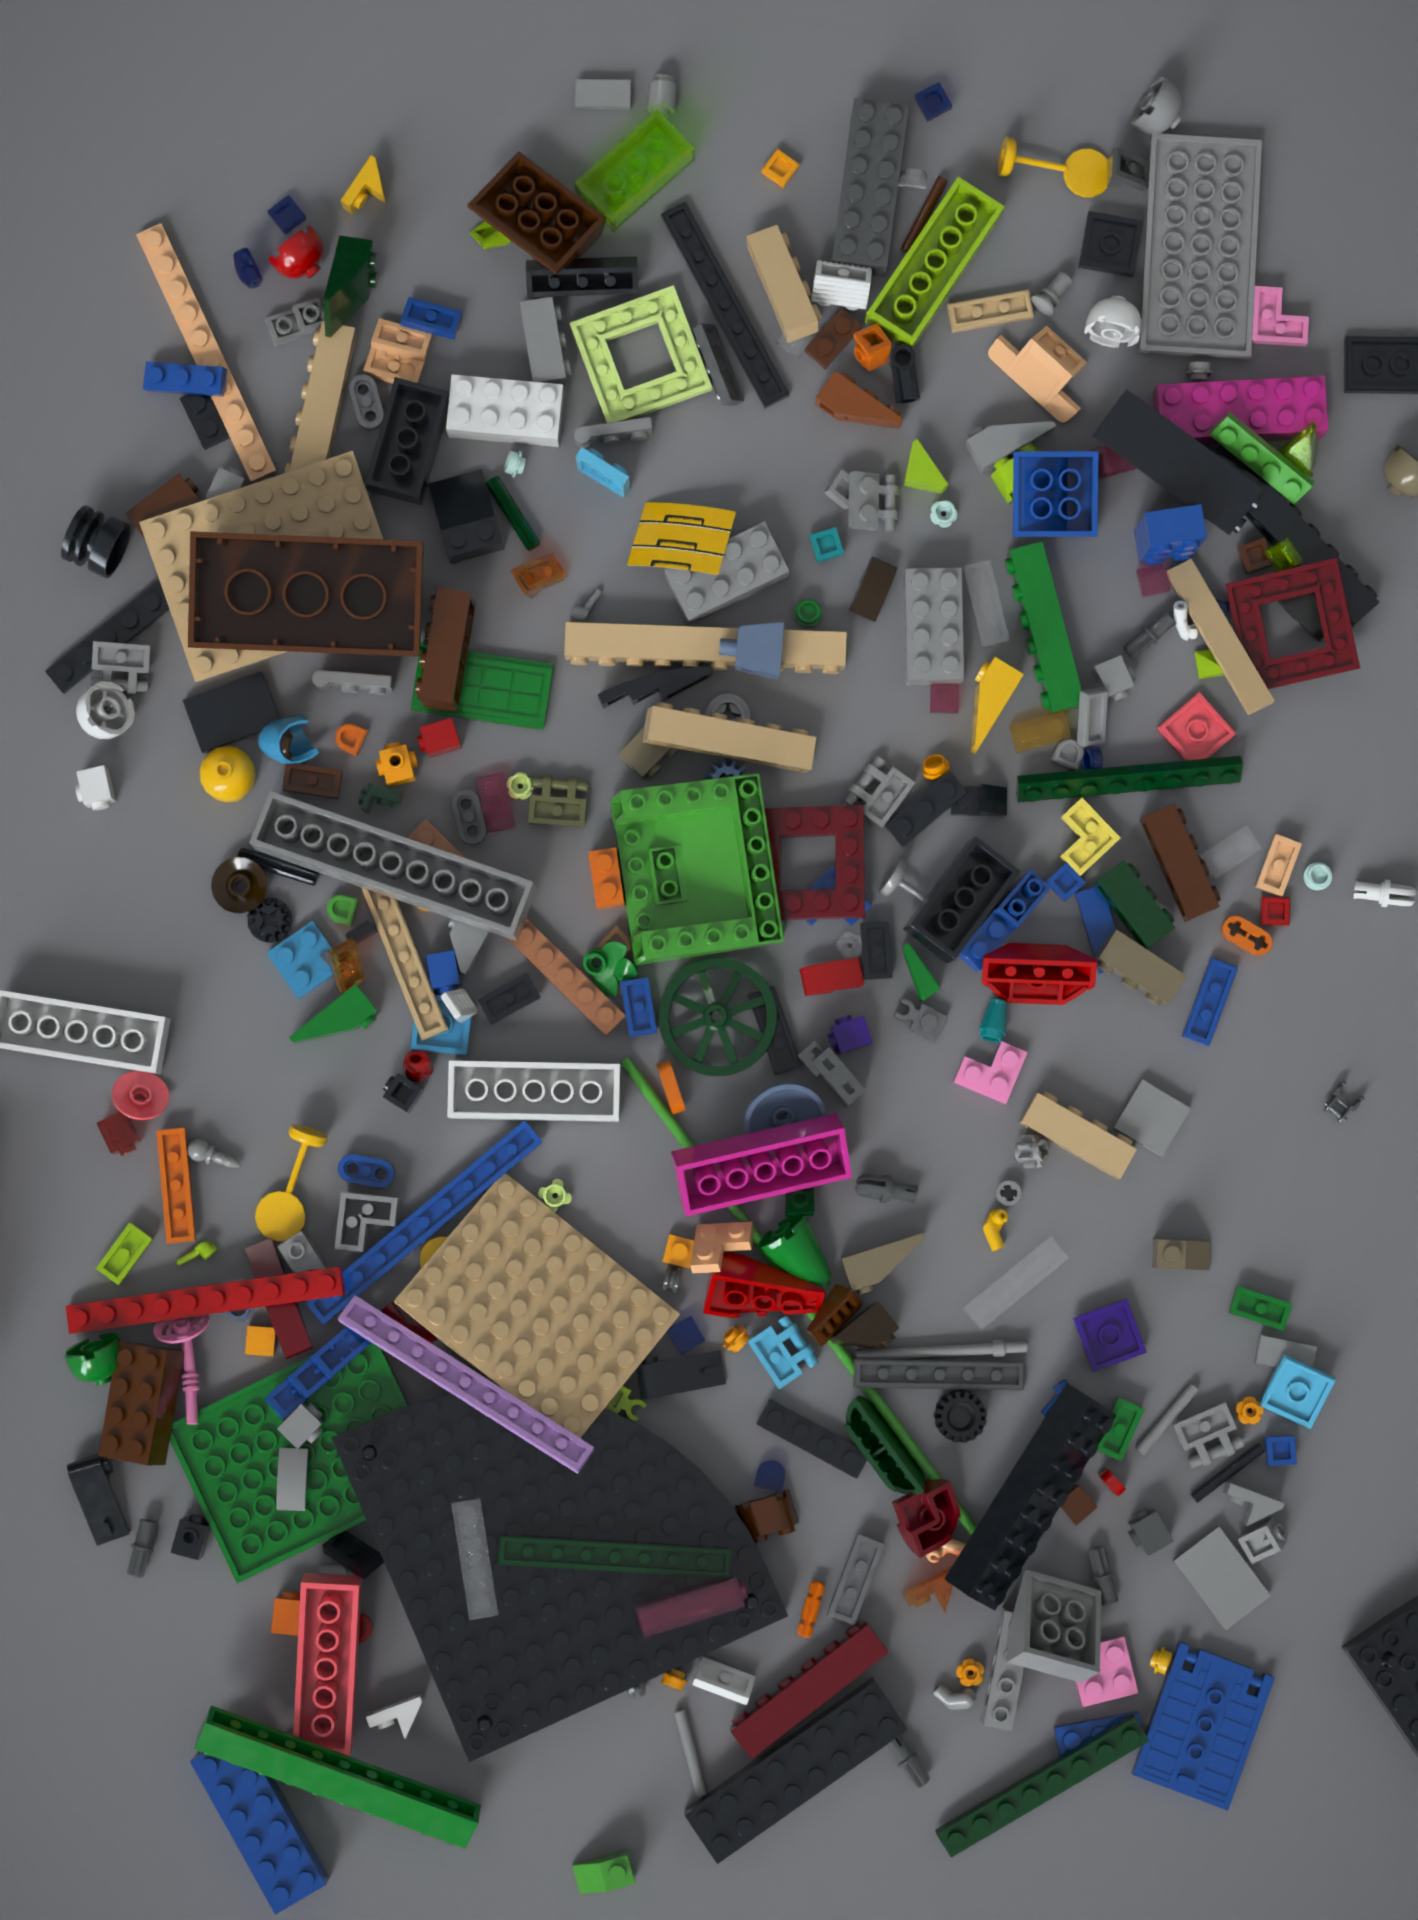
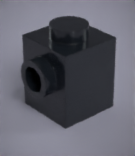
(402, 1092)
(191, 1537)

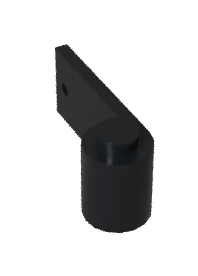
(679, 1374)
(98, 1502)

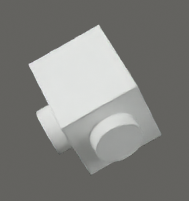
(95, 787)

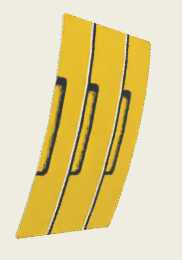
(682, 537)

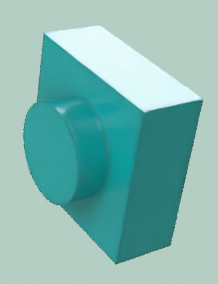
(826, 545)

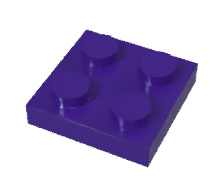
(1109, 1335)

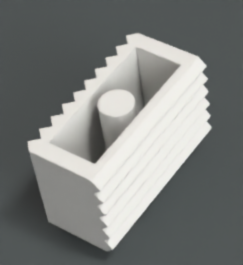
(841, 285)

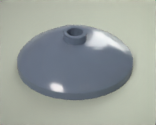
(794, 1098)

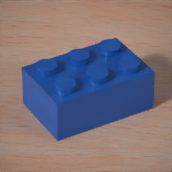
(1170, 534)

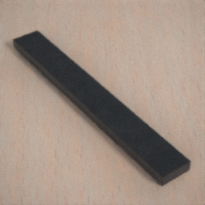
(725, 305)

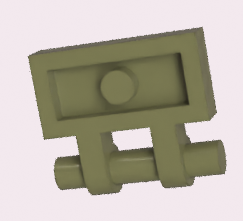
(558, 810)

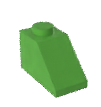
(605, 1872)

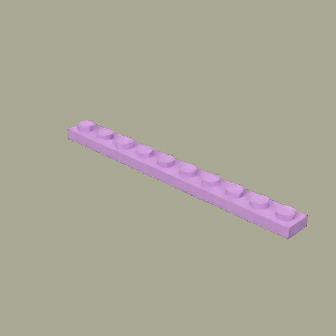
(466, 1384)

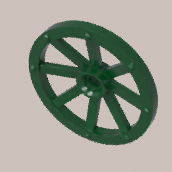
(726, 1012)

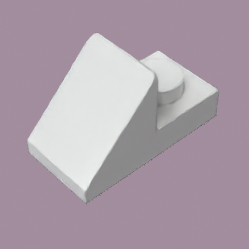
(403, 1710)

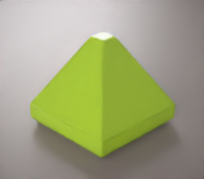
(488, 236)
(1207, 665)

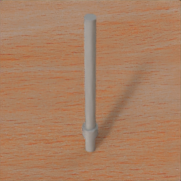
(997, 1348)

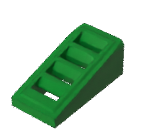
(922, 978)

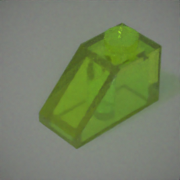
(1302, 450)

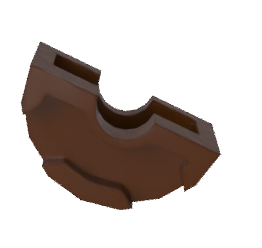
(768, 1515)

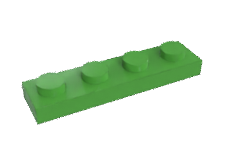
(1261, 457)

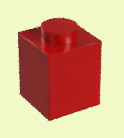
(439, 738)

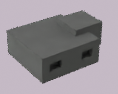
(832, 1071)

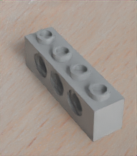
(1003, 1681)

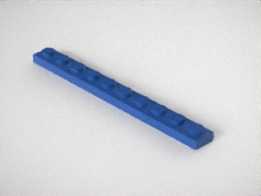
(429, 1218)

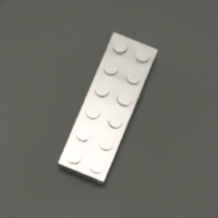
(83, 1032)
(534, 1091)

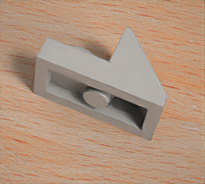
(1258, 1506)

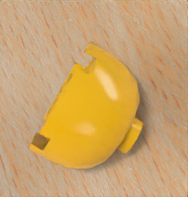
(227, 773)

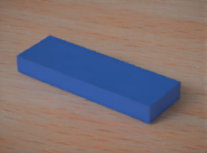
(1095, 917)
(1209, 1001)

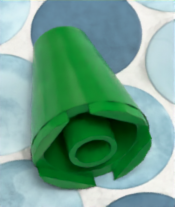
(797, 1251)

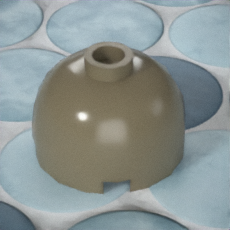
(1401, 472)

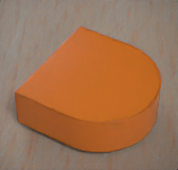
(350, 738)

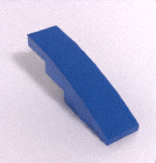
(316, 1372)

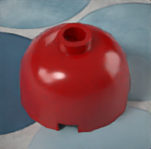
(300, 255)

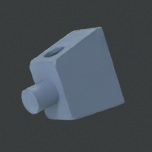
(756, 649)

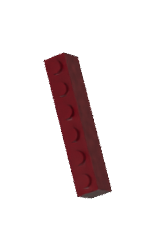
(807, 1690)

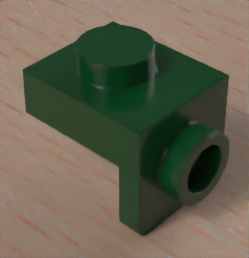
(800, 1203)

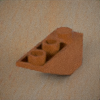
(851, 404)

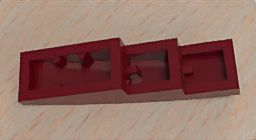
(287, 1317)

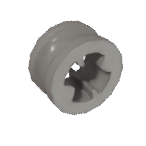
(1014, 1186)

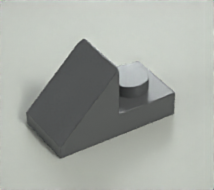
(1127, 169)

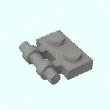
(864, 501)
(124, 658)
(886, 797)
(1204, 1427)

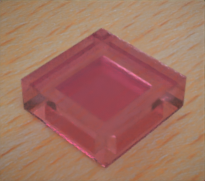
(1153, 580)
(944, 698)

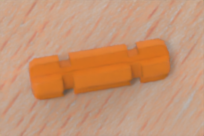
(811, 1609)

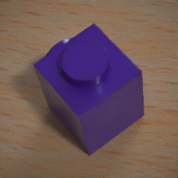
(849, 1034)

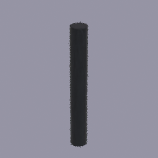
(1228, 1472)

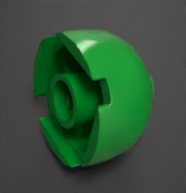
(94, 1360)

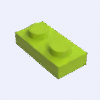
(124, 1253)

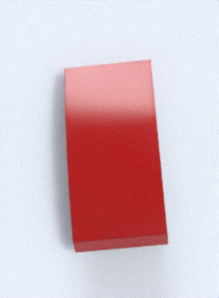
(831, 976)

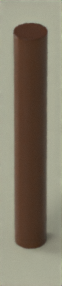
(924, 213)

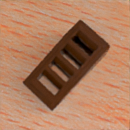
(833, 1314)

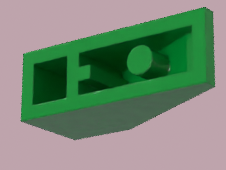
(341, 1016)

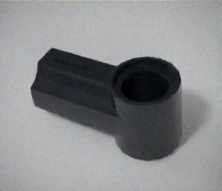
(904, 376)

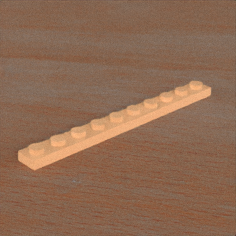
(205, 351)

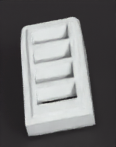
(459, 1004)

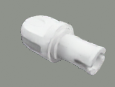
(1385, 893)

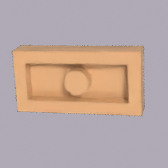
(1278, 865)

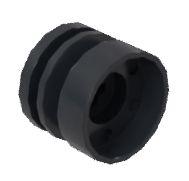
(96, 541)

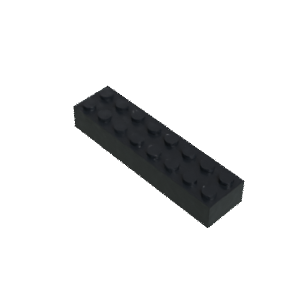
(1030, 1497)
(795, 1770)

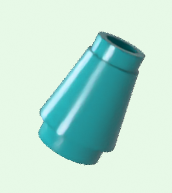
(994, 1021)

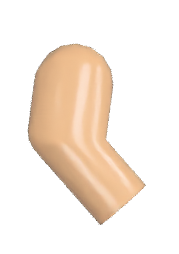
(953, 1546)

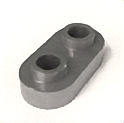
(366, 403)

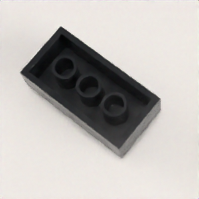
(408, 441)
(961, 900)

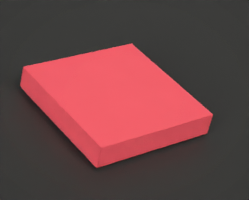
(1196, 729)

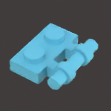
(774, 1355)

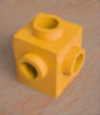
(398, 774)

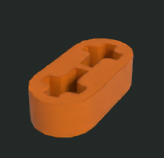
(1243, 941)
(671, 1087)

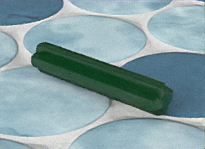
(513, 513)

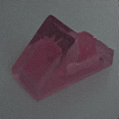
(495, 802)

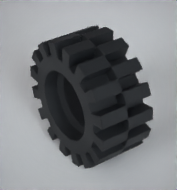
(966, 1433)

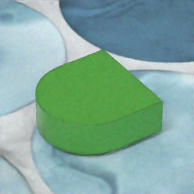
(342, 909)

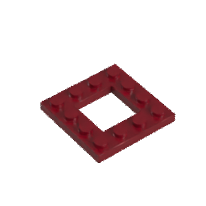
(1318, 578)
(848, 827)

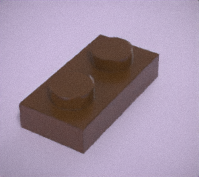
(833, 338)
(312, 780)

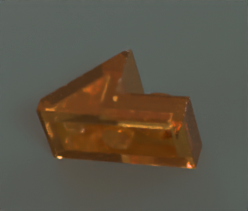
(539, 574)
(345, 965)
(936, 1584)

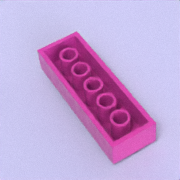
(1270, 407)
(761, 1164)

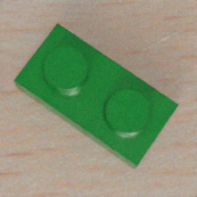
(1260, 1308)
(1124, 1425)

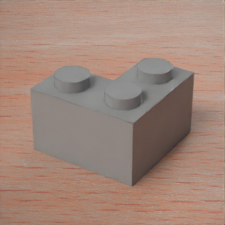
(356, 1214)

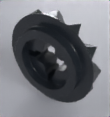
(270, 933)

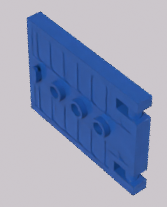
(1202, 1726)

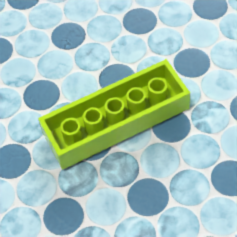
(935, 263)

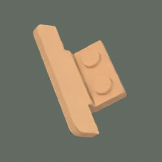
(1041, 370)

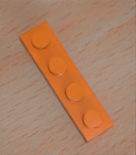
(176, 1185)

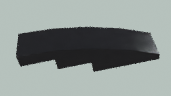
(665, 683)

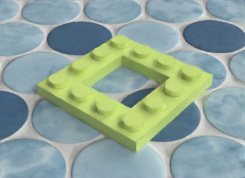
(658, 307)

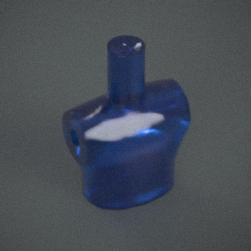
(247, 268)

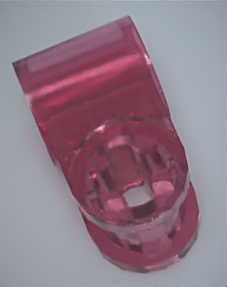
(1111, 463)

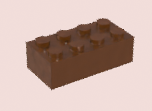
(446, 649)
(141, 1404)

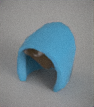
(286, 740)

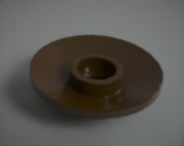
(225, 884)

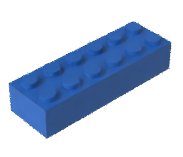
(263, 1831)

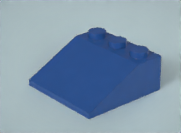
(1055, 493)

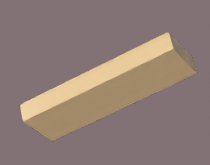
(990, 311)

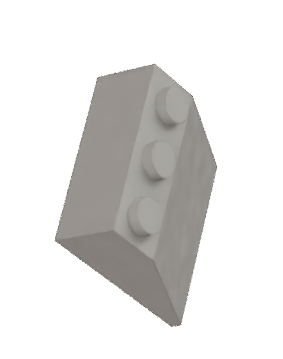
(1056, 1627)

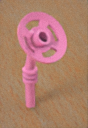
(184, 1335)

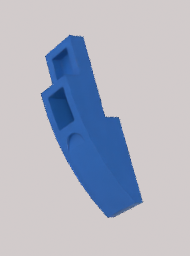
(1005, 918)

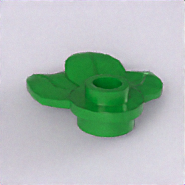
(613, 968)

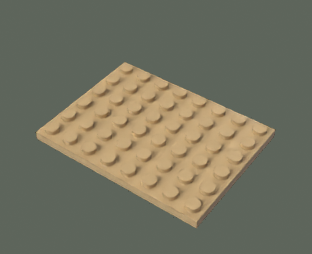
(308, 501)
(537, 1307)

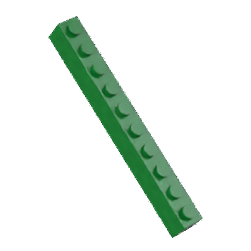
(337, 1777)

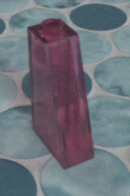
(690, 1606)

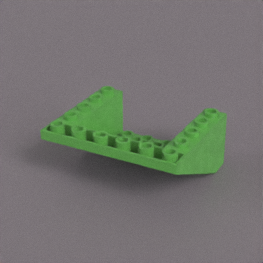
(696, 868)

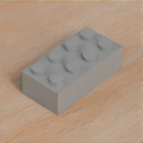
(748, 567)
(933, 626)

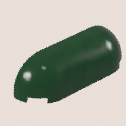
(883, 1448)

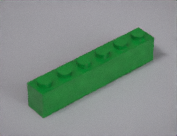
(1045, 627)

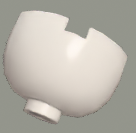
(1114, 322)
(105, 710)

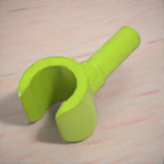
(205, 1249)

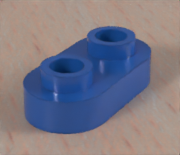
(366, 1171)

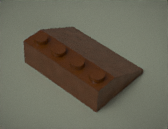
(538, 213)

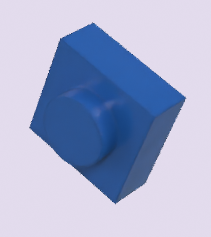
(1065, 882)
(1280, 1450)

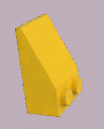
(994, 689)

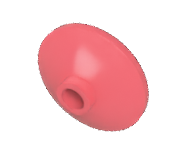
(140, 1086)

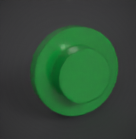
(808, 613)

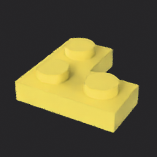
(1094, 836)

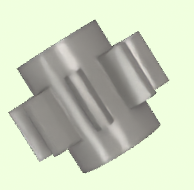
(1032, 1151)

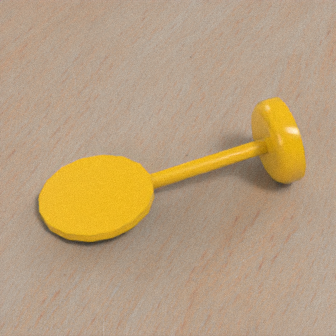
(1083, 171)
(280, 1212)

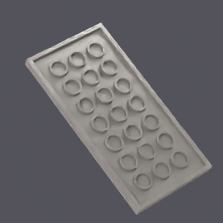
(1200, 246)

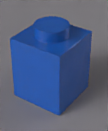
(444, 971)

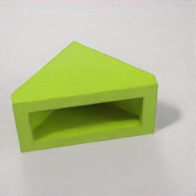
(922, 472)

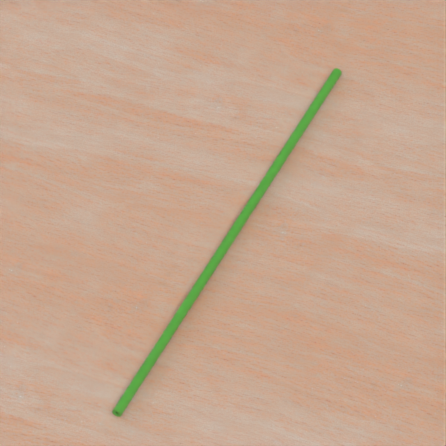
(839, 1350)

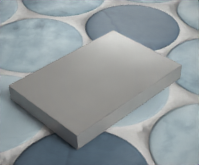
(1221, 1577)

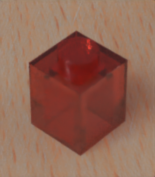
(119, 1134)

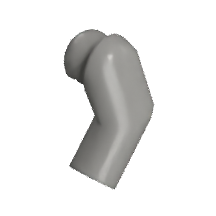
(955, 1701)

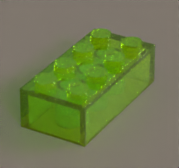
(635, 170)

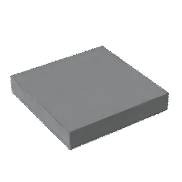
(1151, 1118)

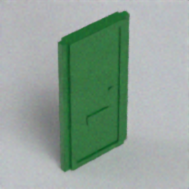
(499, 691)

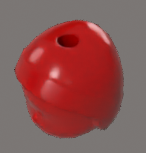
(417, 1065)

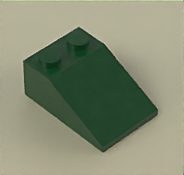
(349, 281)

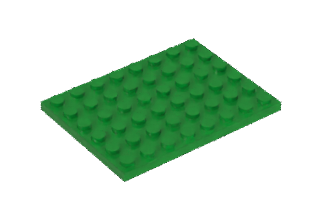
(236, 1455)

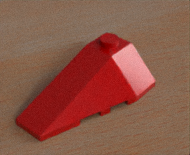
(759, 1288)

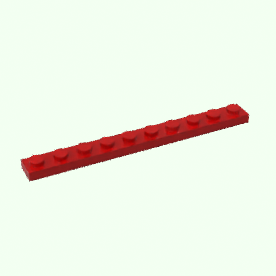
(205, 1300)

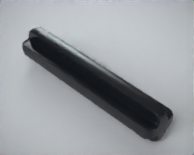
(281, 867)

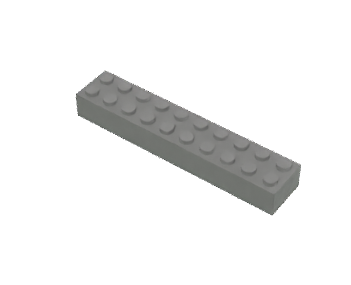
(393, 866)

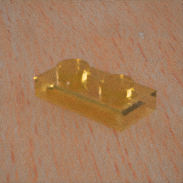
(1040, 732)

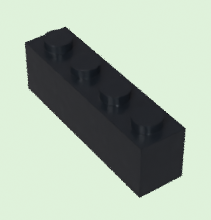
(584, 278)

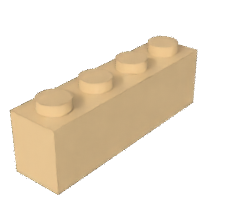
(782, 283)
(1078, 1135)

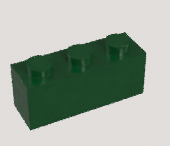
(1135, 904)

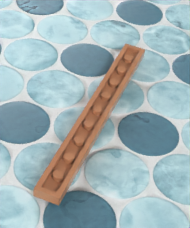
(545, 955)

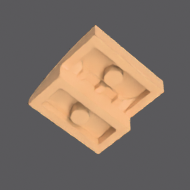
(397, 352)

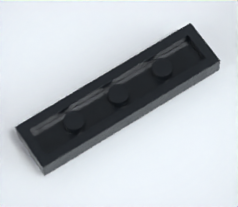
(812, 1438)

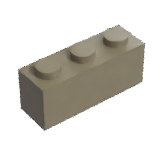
(1139, 968)

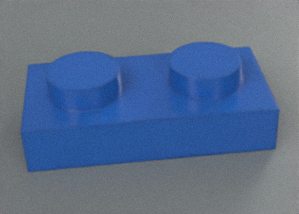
(431, 318)
(638, 1007)

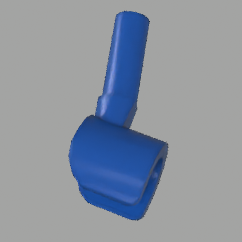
(1058, 1388)

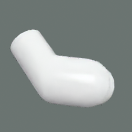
(1180, 617)

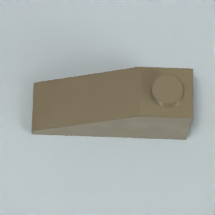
(875, 1264)

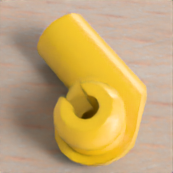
(992, 1227)

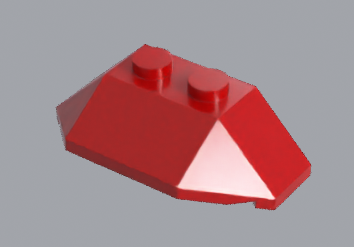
(1038, 973)

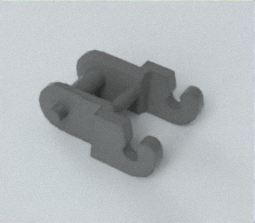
(1329, 1106)

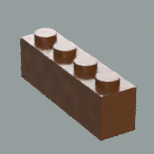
(1180, 863)

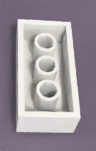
(505, 410)

